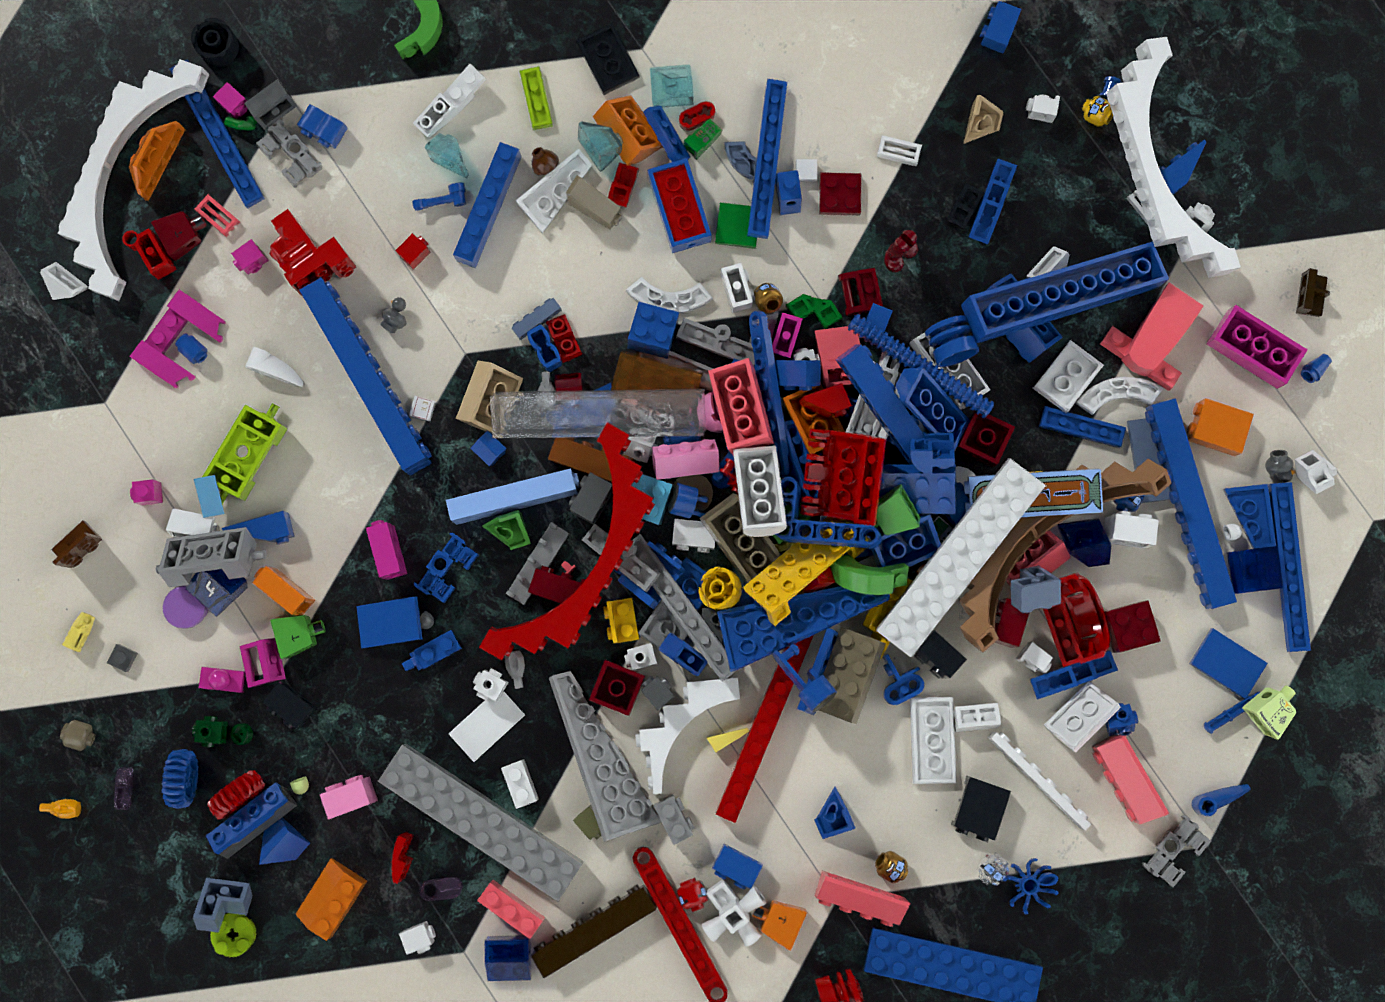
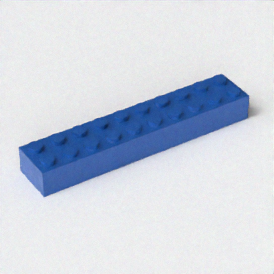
(1064, 292)
(365, 376)

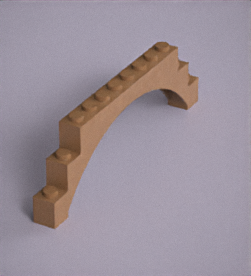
(988, 582)

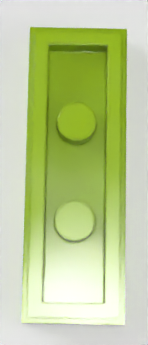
(536, 98)

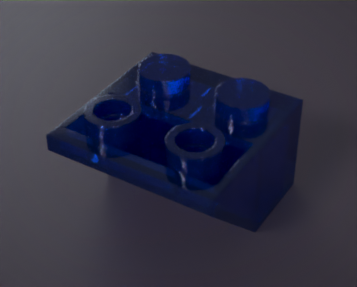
(508, 958)

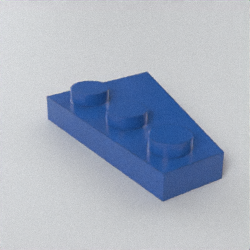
(1254, 513)

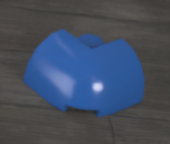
(933, 451)

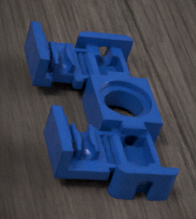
(432, 581)

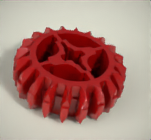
(236, 794)

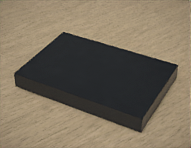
(607, 59)

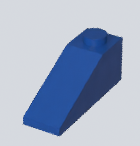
(270, 528)

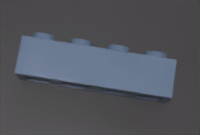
(538, 317)

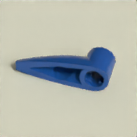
(1218, 799)

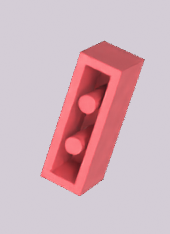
(511, 909)

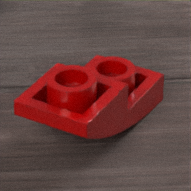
(564, 338)

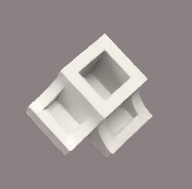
(1315, 471)

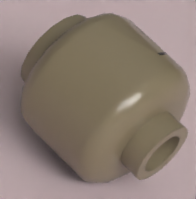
(77, 735)

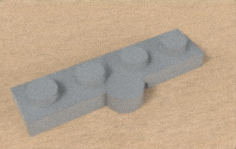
(715, 340)
(631, 565)

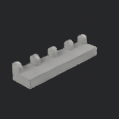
(541, 556)

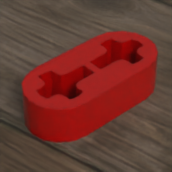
(695, 111)

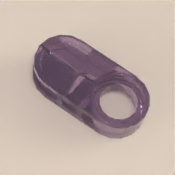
(123, 788)
(445, 888)

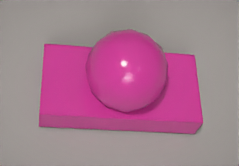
(222, 679)

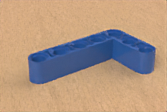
(817, 528)

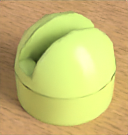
(300, 785)

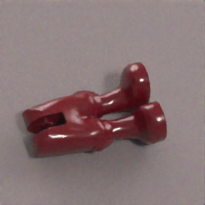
(903, 246)

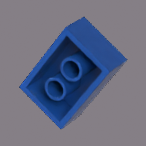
(906, 546)

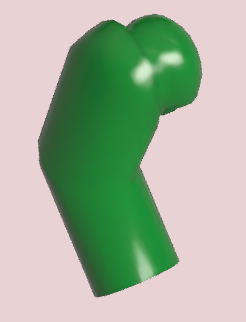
(239, 124)

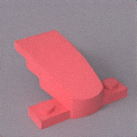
(1156, 336)

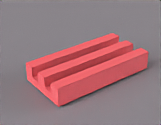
(229, 226)

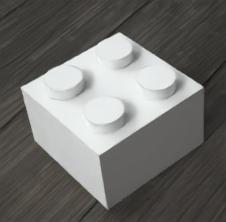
(1131, 530)

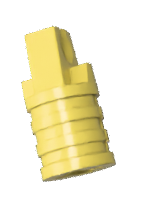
(79, 632)

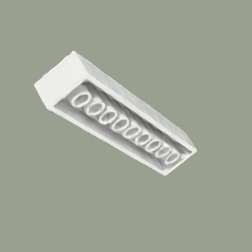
(960, 557)

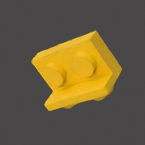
(622, 621)

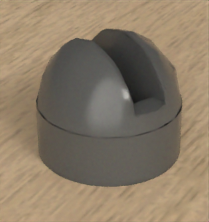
(426, 620)

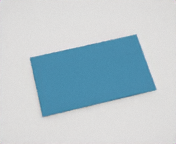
(209, 496)

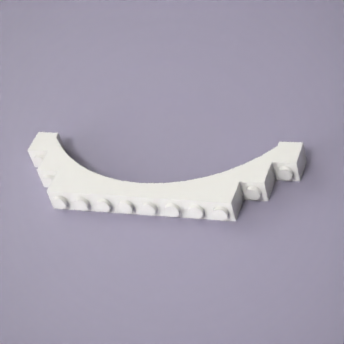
(122, 118)
(1163, 214)

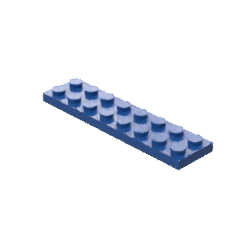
(951, 968)

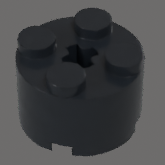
(215, 42)

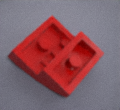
(400, 861)

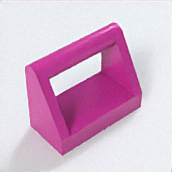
(269, 659)

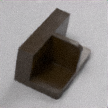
(1312, 293)

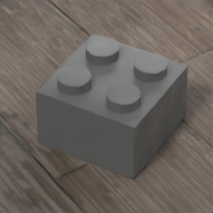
(591, 499)

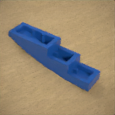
(992, 201)
(1072, 675)

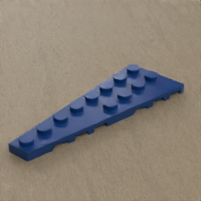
(751, 636)

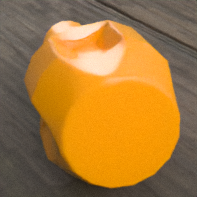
(62, 808)

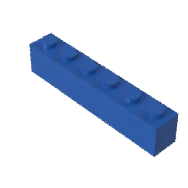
(487, 205)

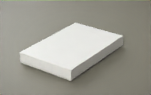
(1068, 376)
(1082, 716)

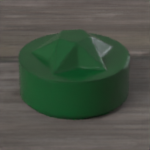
(241, 734)

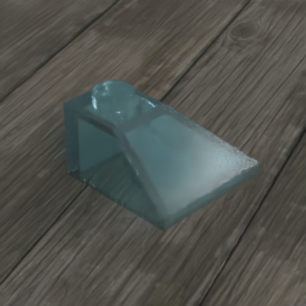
(672, 86)
(599, 143)
(447, 153)

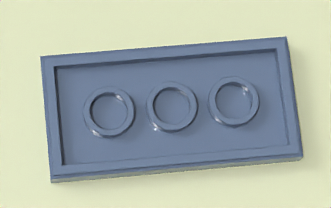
(1143, 449)

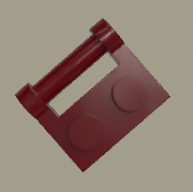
(867, 290)

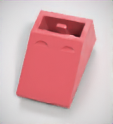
(830, 345)

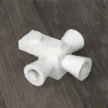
(733, 913)

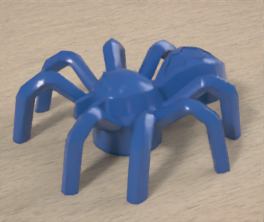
(1030, 885)

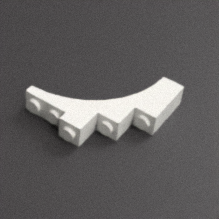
(659, 740)

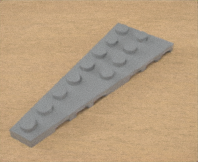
(612, 790)

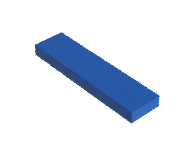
(1082, 427)

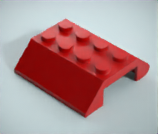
(845, 477)

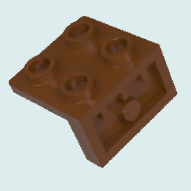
(76, 545)

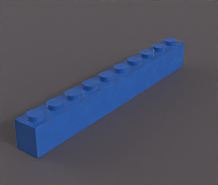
(889, 409)
(1190, 505)

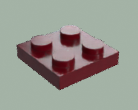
(840, 194)

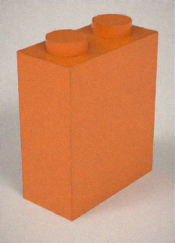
(1219, 427)
(283, 590)

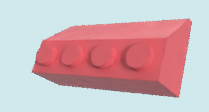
(1129, 779)
(861, 898)

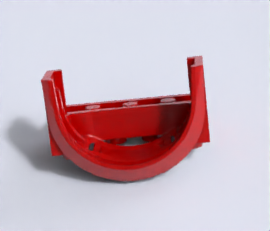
(1088, 620)

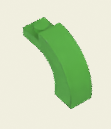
(427, 32)
(867, 579)

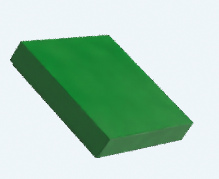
(733, 226)

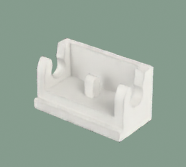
(189, 523)
(977, 717)

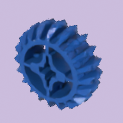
(180, 778)

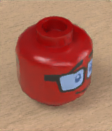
(692, 894)

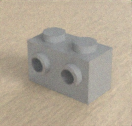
(673, 819)

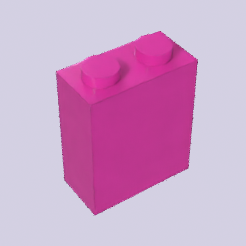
(386, 550)

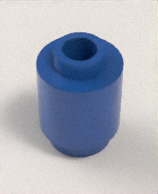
(191, 349)

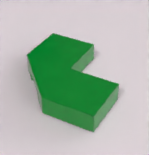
(822, 308)

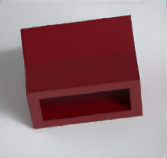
(568, 382)

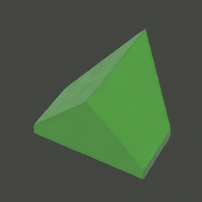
(509, 529)

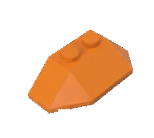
(153, 156)

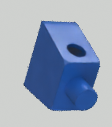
(788, 190)

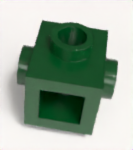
(210, 731)

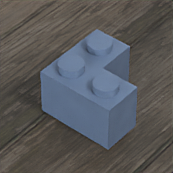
(1035, 590)
(221, 898)

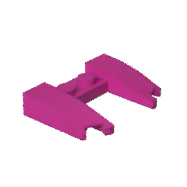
(152, 350)

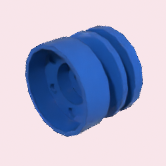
(951, 341)

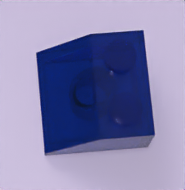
(1255, 570)

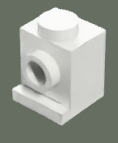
(1043, 108)
(649, 657)
(1035, 658)

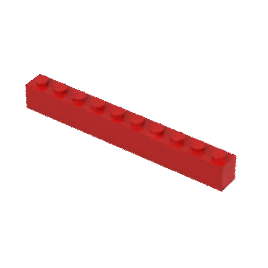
(759, 736)

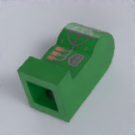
(702, 138)

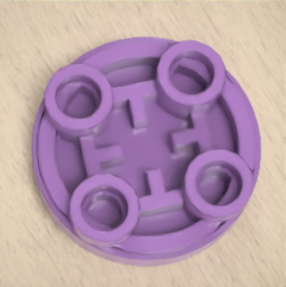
(183, 609)

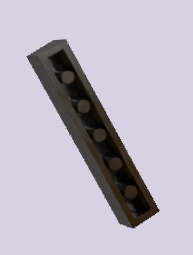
(593, 931)

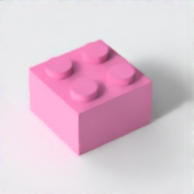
(353, 795)

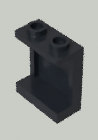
(981, 809)

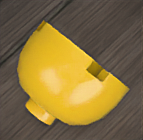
(720, 588)

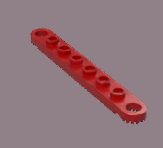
(680, 925)

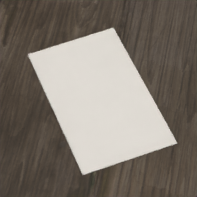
(486, 725)

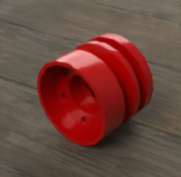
(841, 991)

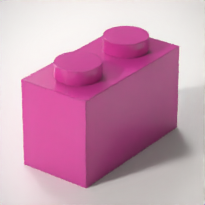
(786, 336)

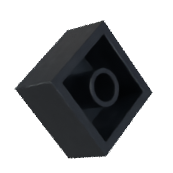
(939, 656)

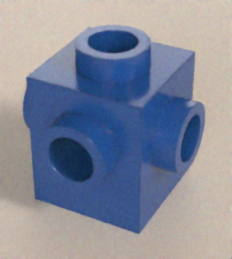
(1122, 722)

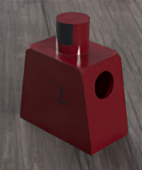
(179, 233)

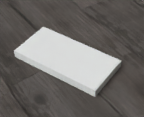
(933, 740)

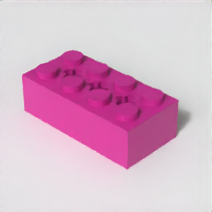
(1269, 344)

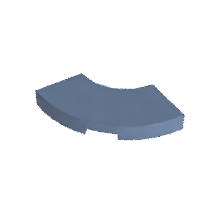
(741, 158)

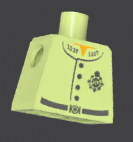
(1272, 710)

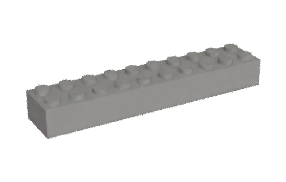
(481, 821)

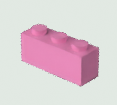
(685, 459)

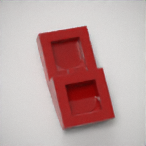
(623, 184)

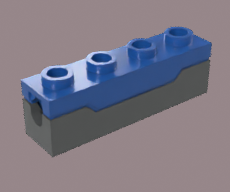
(251, 820)

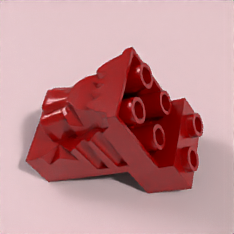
(302, 258)

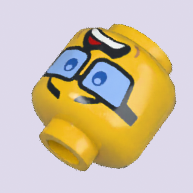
(1097, 111)

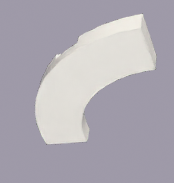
(677, 301)
(1119, 388)

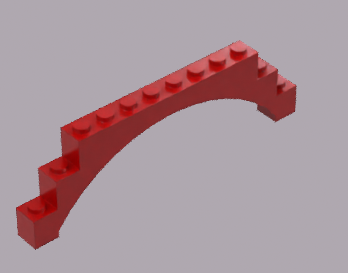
(566, 619)

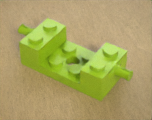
(258, 434)

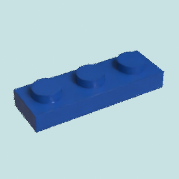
(666, 133)

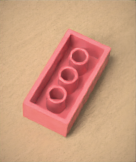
(740, 405)

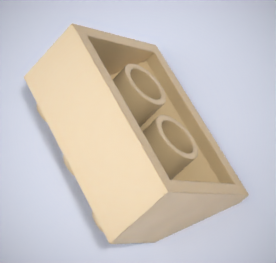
(485, 381)

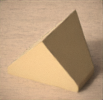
(983, 119)

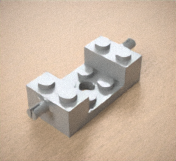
(226, 550)

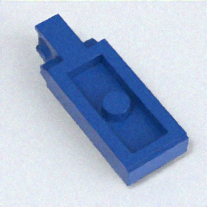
(433, 651)

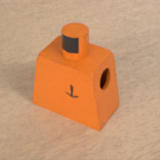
(781, 922)

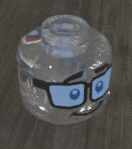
(992, 869)

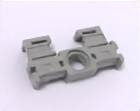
(302, 161)
(1160, 861)

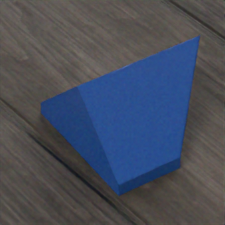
(834, 817)
(282, 843)

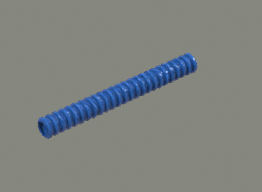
(912, 360)

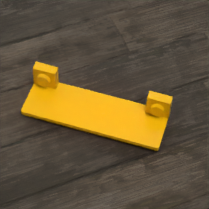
(795, 571)

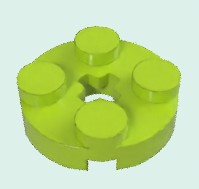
(232, 948)

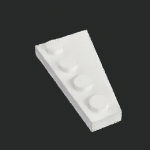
(549, 194)

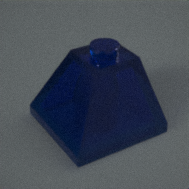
(1086, 541)

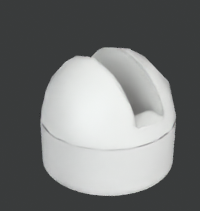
(1231, 532)

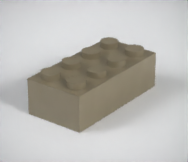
(746, 553)
(851, 673)

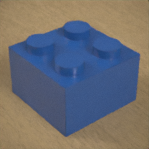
(653, 330)

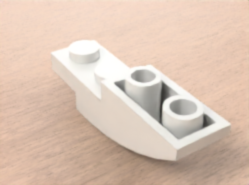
(451, 102)

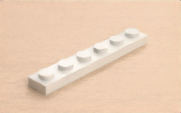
(1047, 786)

